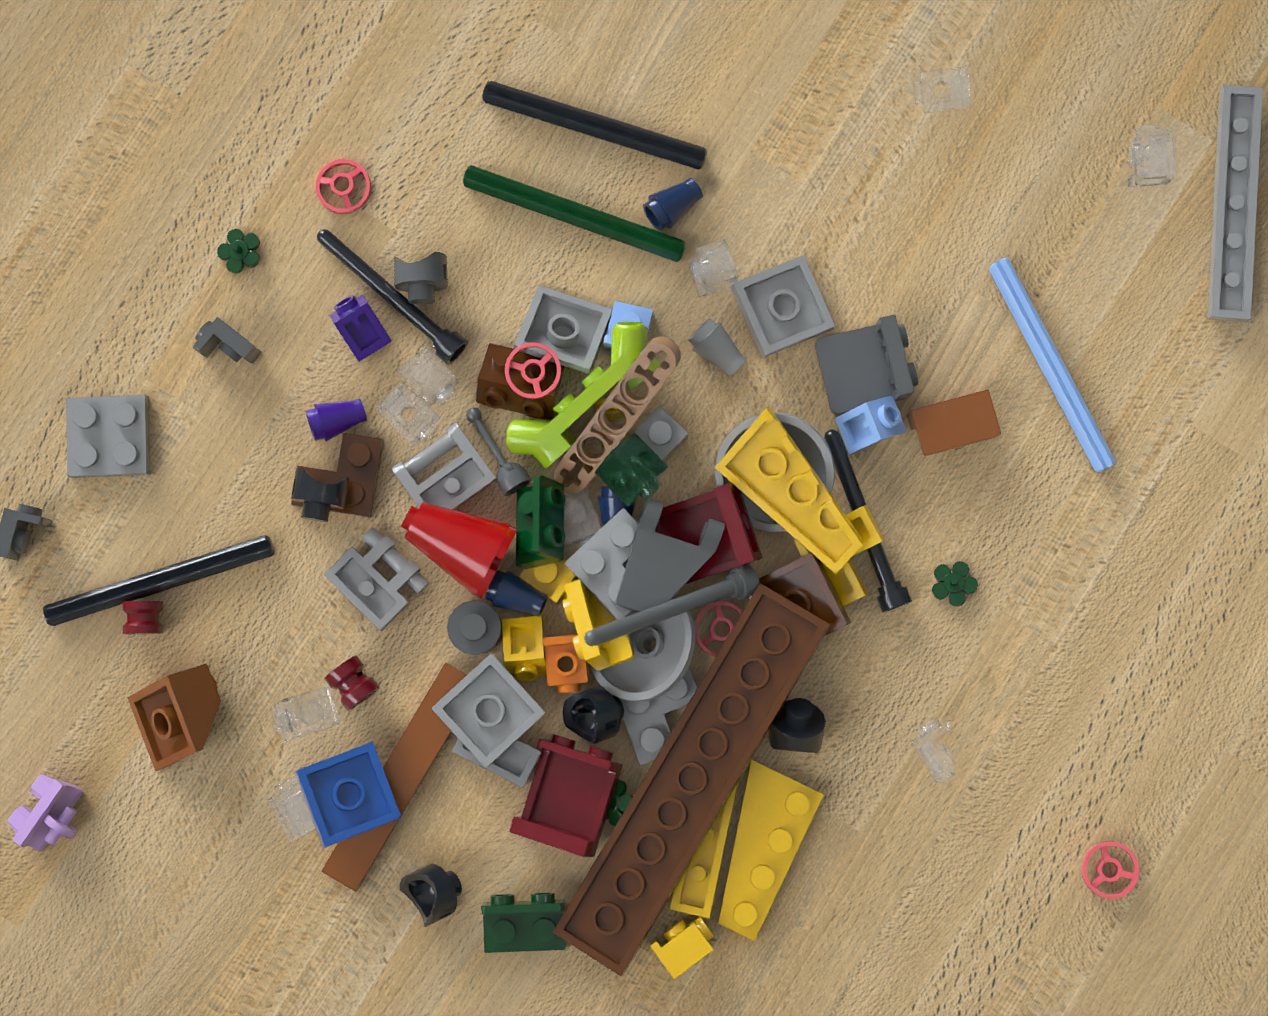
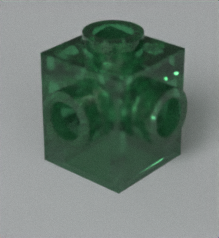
(632, 470)

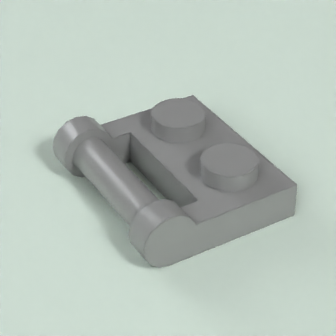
(454, 482)

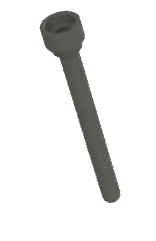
(739, 584)

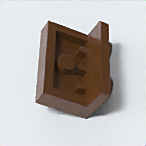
(496, 393)

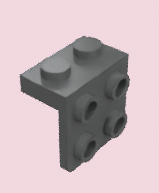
(866, 365)

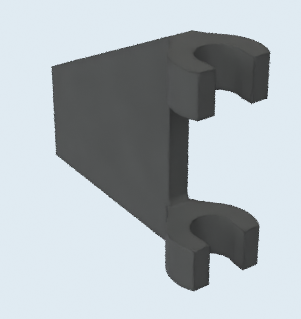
(661, 563)

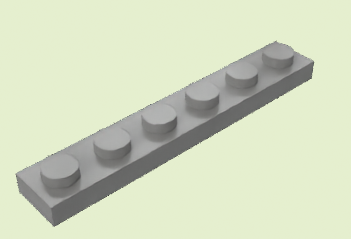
(1235, 203)

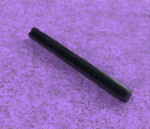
(594, 125)
(158, 580)

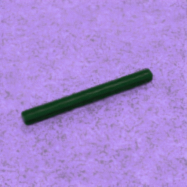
(574, 213)

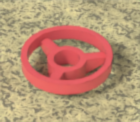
(351, 176)
(522, 368)
(719, 615)
(1118, 873)

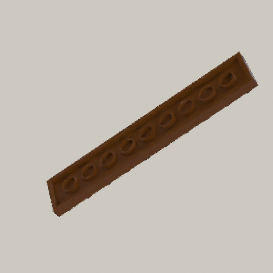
(691, 779)

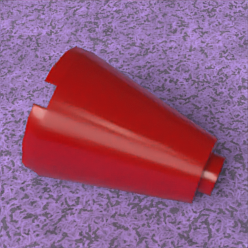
(459, 543)

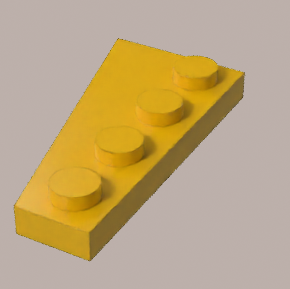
(786, 487)
(767, 838)

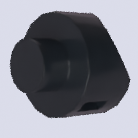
(318, 496)
(599, 716)
(798, 727)
(432, 892)

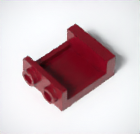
(723, 504)
(568, 797)

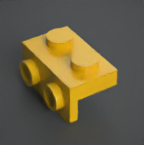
(588, 614)

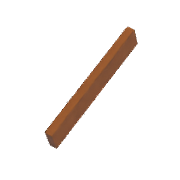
(404, 773)

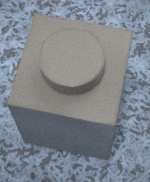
(662, 433)

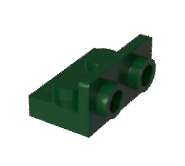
(540, 523)
(522, 924)

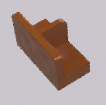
(955, 423)

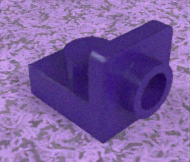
(359, 326)

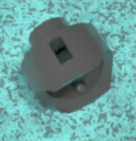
(421, 277)
(474, 627)

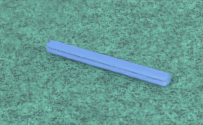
(1052, 365)

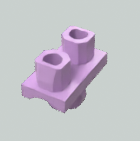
(49, 817)

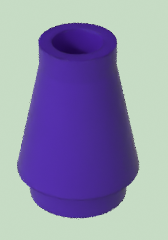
(334, 418)

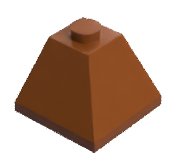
(176, 714)

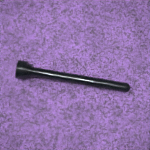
(447, 344)
(891, 591)

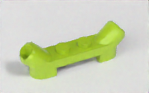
(551, 438)

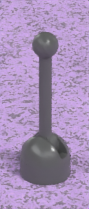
(510, 475)

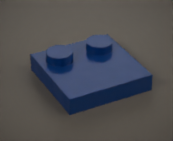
(348, 794)

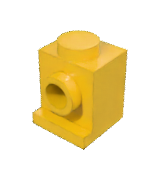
(683, 945)

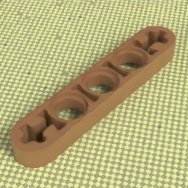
(624, 400)

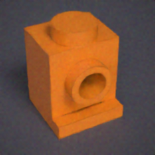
(555, 649)

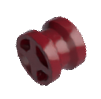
(142, 617)

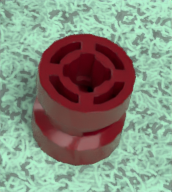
(351, 682)

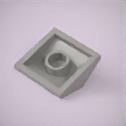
(566, 326)

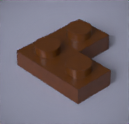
(361, 463)

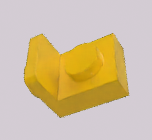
(550, 579)
(524, 647)

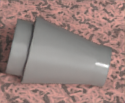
(717, 347)

